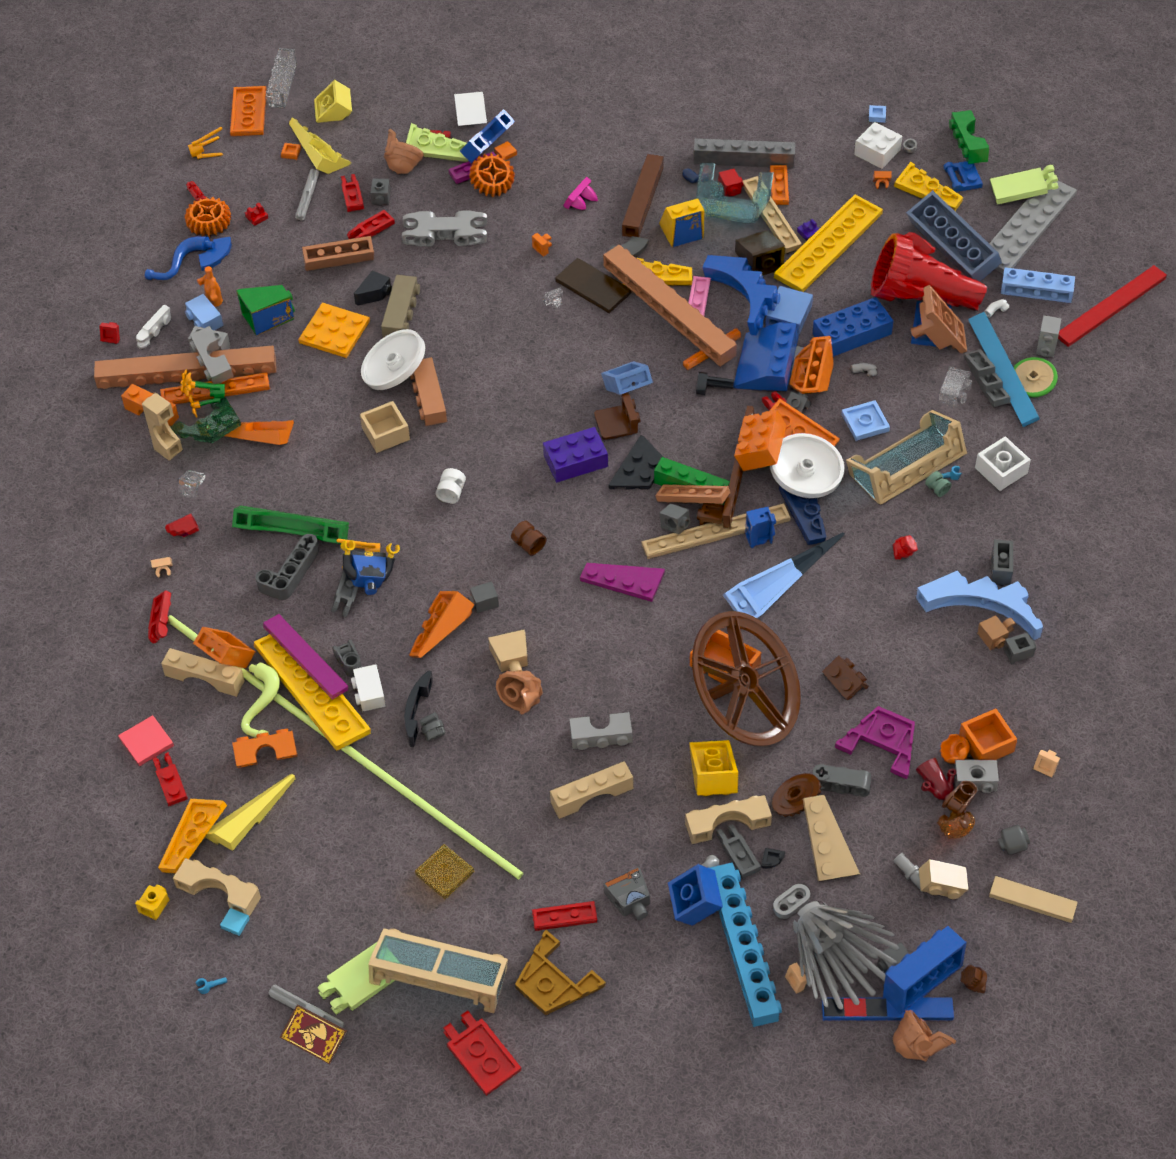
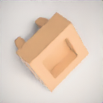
(162, 563)
(1046, 762)
(795, 979)

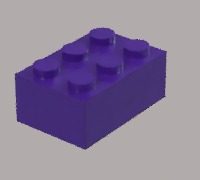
(575, 454)

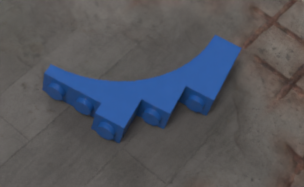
(738, 274)

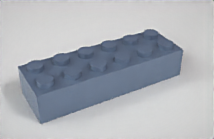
(954, 237)

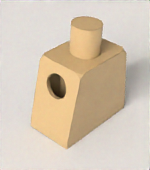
(509, 650)

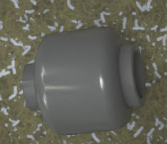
(1014, 839)

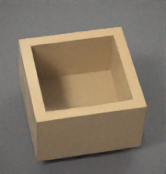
(384, 426)

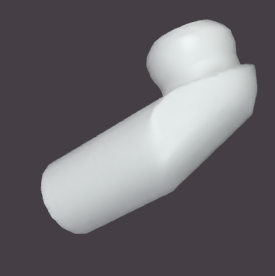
(1002, 304)

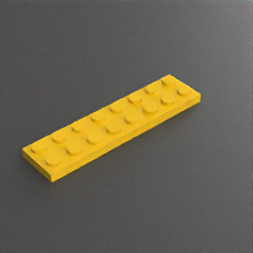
(828, 243)
(334, 717)

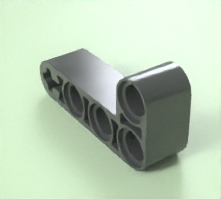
(283, 583)

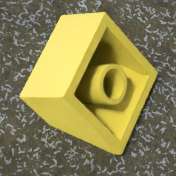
(333, 103)

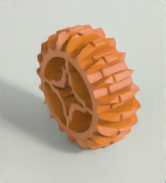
(500, 170)
(207, 216)

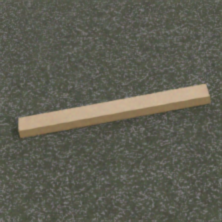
(704, 534)

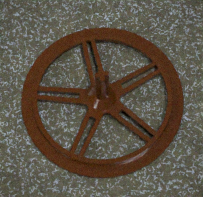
(744, 679)

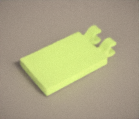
(1023, 184)
(351, 983)

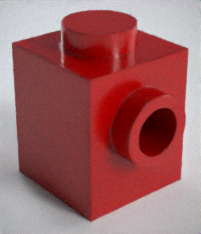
(731, 182)

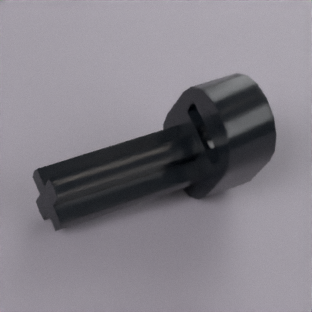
(705, 380)

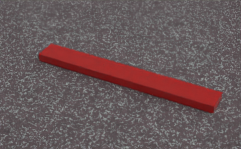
(1111, 305)

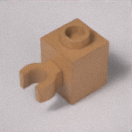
(995, 632)

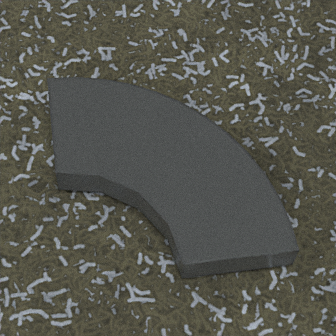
(635, 245)

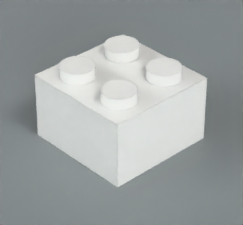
(878, 145)
(1002, 463)

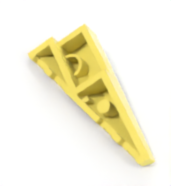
(319, 151)
(236, 825)

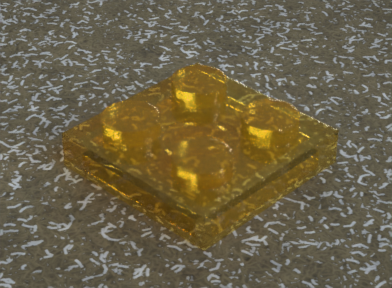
(444, 871)

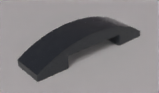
(421, 688)

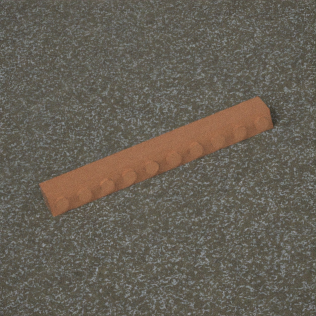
(670, 305)
(170, 367)

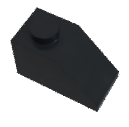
(373, 289)

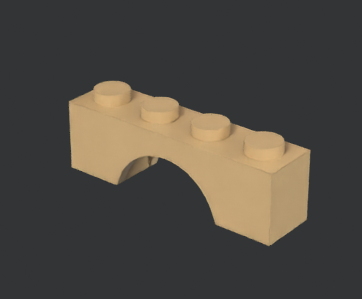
(157, 413)
(184, 665)
(572, 796)
(752, 812)
(194, 877)

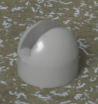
(912, 144)

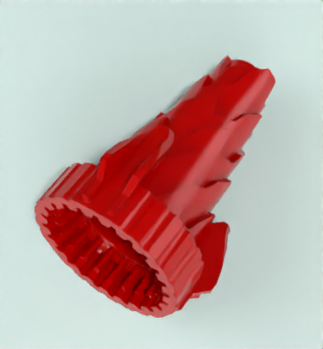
(907, 268)

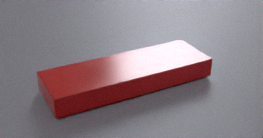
(564, 915)

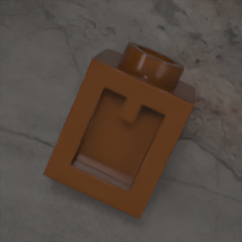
(710, 513)

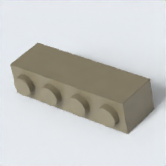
(400, 304)

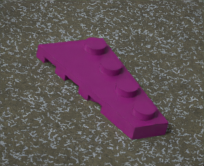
(629, 580)

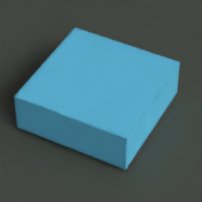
(234, 921)

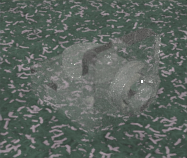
(189, 483)

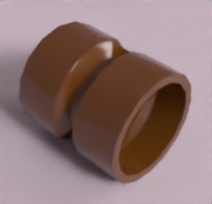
(529, 538)

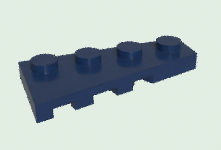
(806, 515)

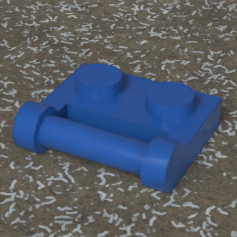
(967, 173)

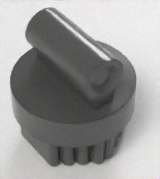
(432, 726)

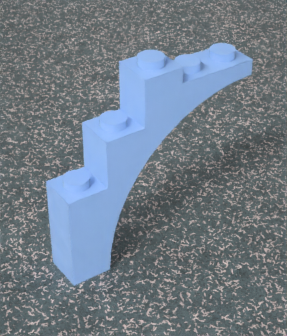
(983, 593)

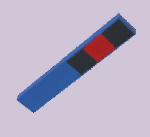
(882, 1010)

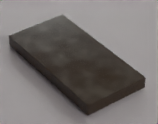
(593, 285)

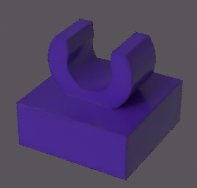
(808, 229)

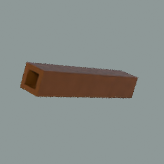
(642, 196)

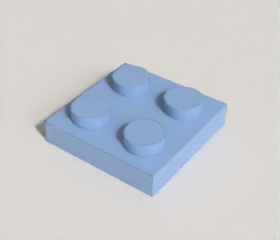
(865, 420)

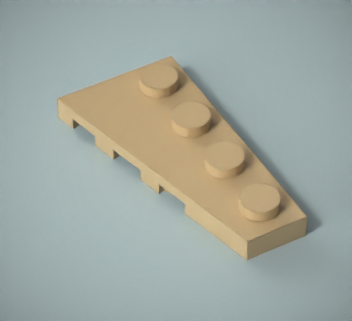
(828, 845)

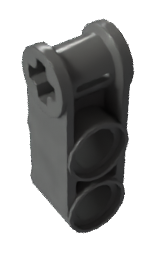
(843, 780)

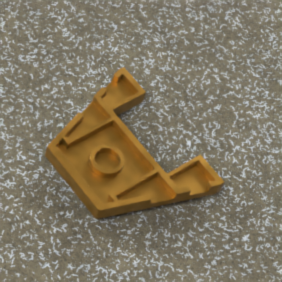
(549, 987)

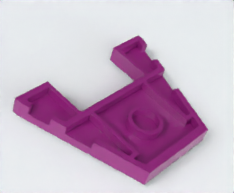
(887, 732)

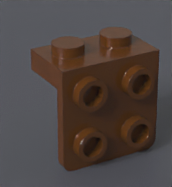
(618, 420)

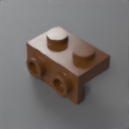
(844, 677)

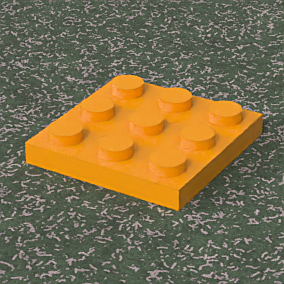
(334, 330)

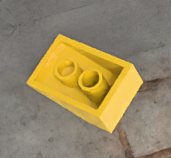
(713, 768)

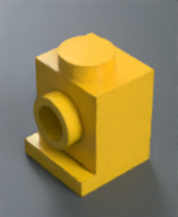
(153, 907)

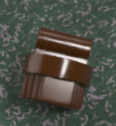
(974, 978)

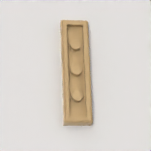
(1033, 899)

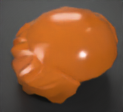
(954, 748)

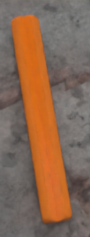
(701, 356)

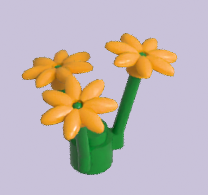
(216, 391)

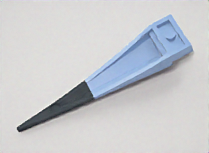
(762, 590)

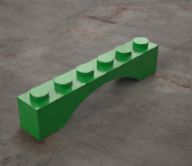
(270, 520)

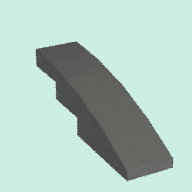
(986, 377)

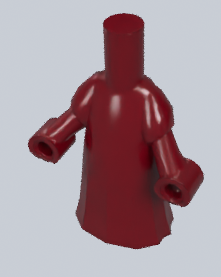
(935, 779)

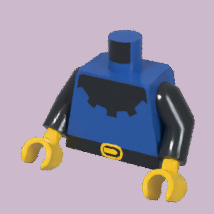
(367, 568)

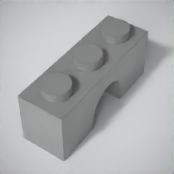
(216, 368)
(585, 735)

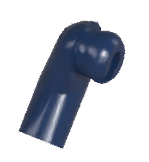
(690, 175)

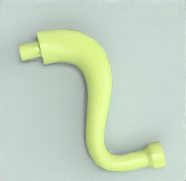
(272, 684)

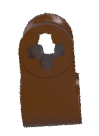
(960, 798)

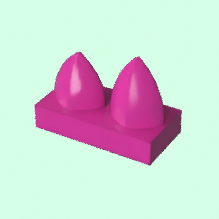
(584, 190)

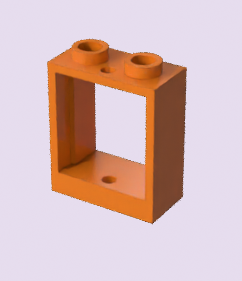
(227, 648)

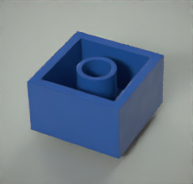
(695, 895)

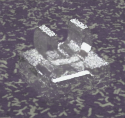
(554, 298)

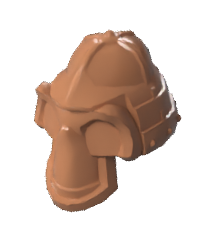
(401, 156)
(519, 690)
(915, 1039)

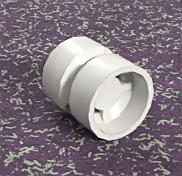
(450, 485)

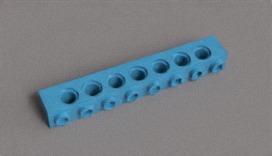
(760, 1012)

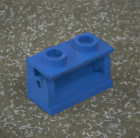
(759, 526)

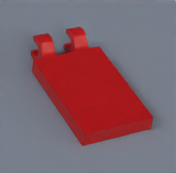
(481, 1053)

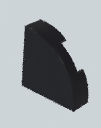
(772, 857)

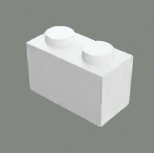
(369, 688)

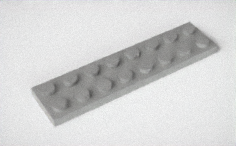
(1029, 224)

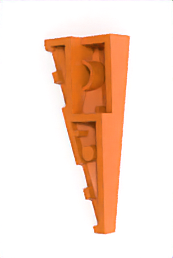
(268, 432)

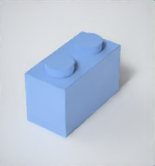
(203, 313)

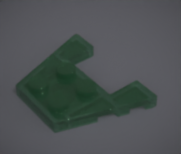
(212, 427)

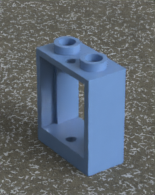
(620, 379)

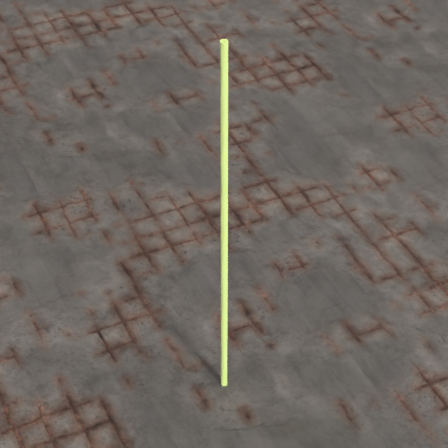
(372, 767)

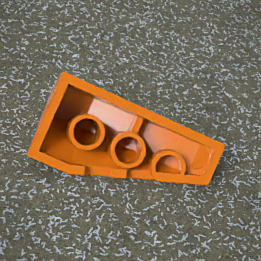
(447, 613)

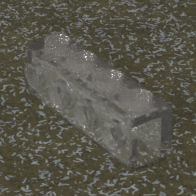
(281, 78)

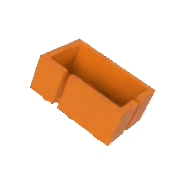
(760, 440)
(719, 649)

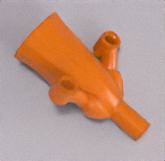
(211, 287)

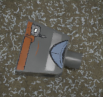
(629, 893)

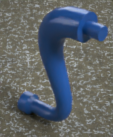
(185, 247)

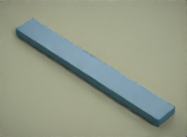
(1003, 368)

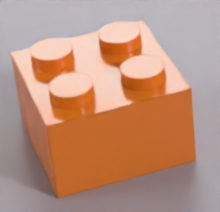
(988, 736)

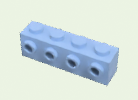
(1038, 285)

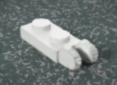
(153, 326)

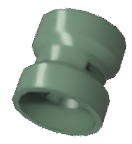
(938, 484)

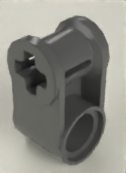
(347, 657)

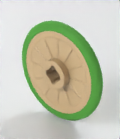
(1044, 374)

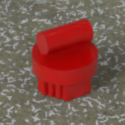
(904, 547)

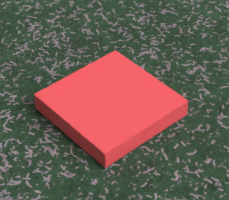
(146, 740)

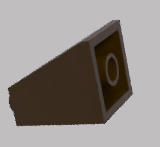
(762, 250)

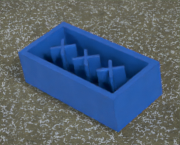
(854, 326)
(924, 969)

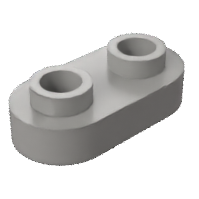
(789, 901)

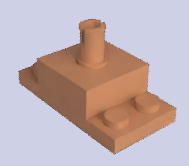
(939, 323)

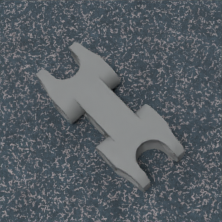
(432, 228)

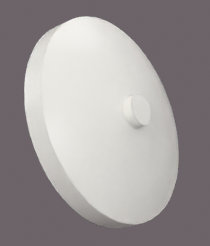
(393, 359)
(808, 466)

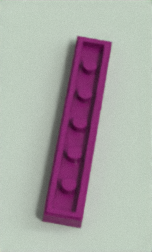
(305, 656)

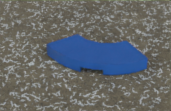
(214, 256)

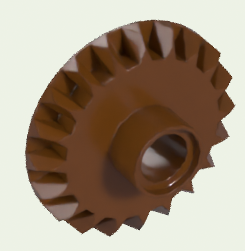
(790, 795)

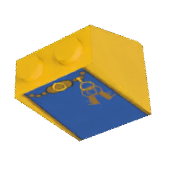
(683, 222)

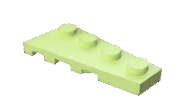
(435, 145)

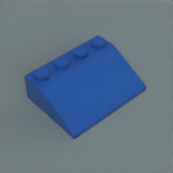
(767, 358)

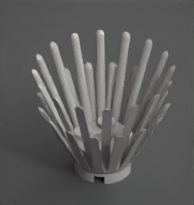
(824, 932)

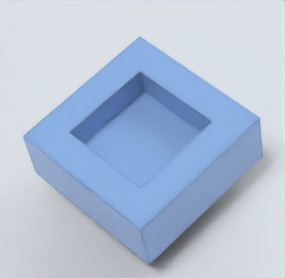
(877, 113)

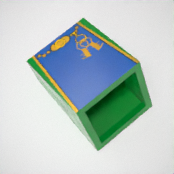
(265, 307)

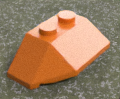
(813, 366)

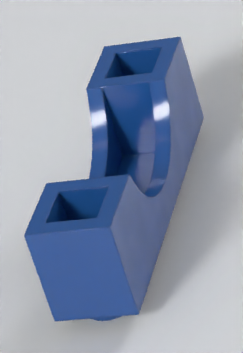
(487, 136)

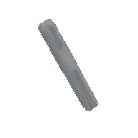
(307, 194)
(291, 1000)

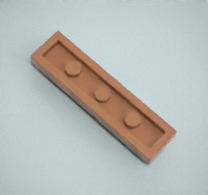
(693, 494)

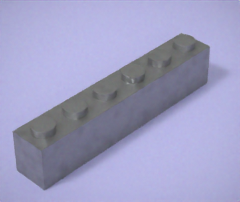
(744, 153)

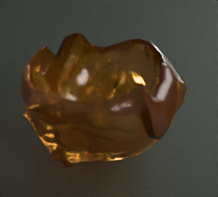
(956, 827)

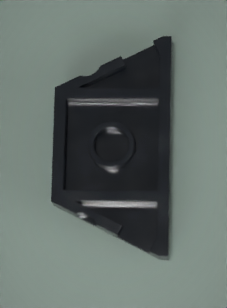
(638, 467)

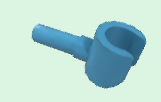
(954, 475)
(208, 985)

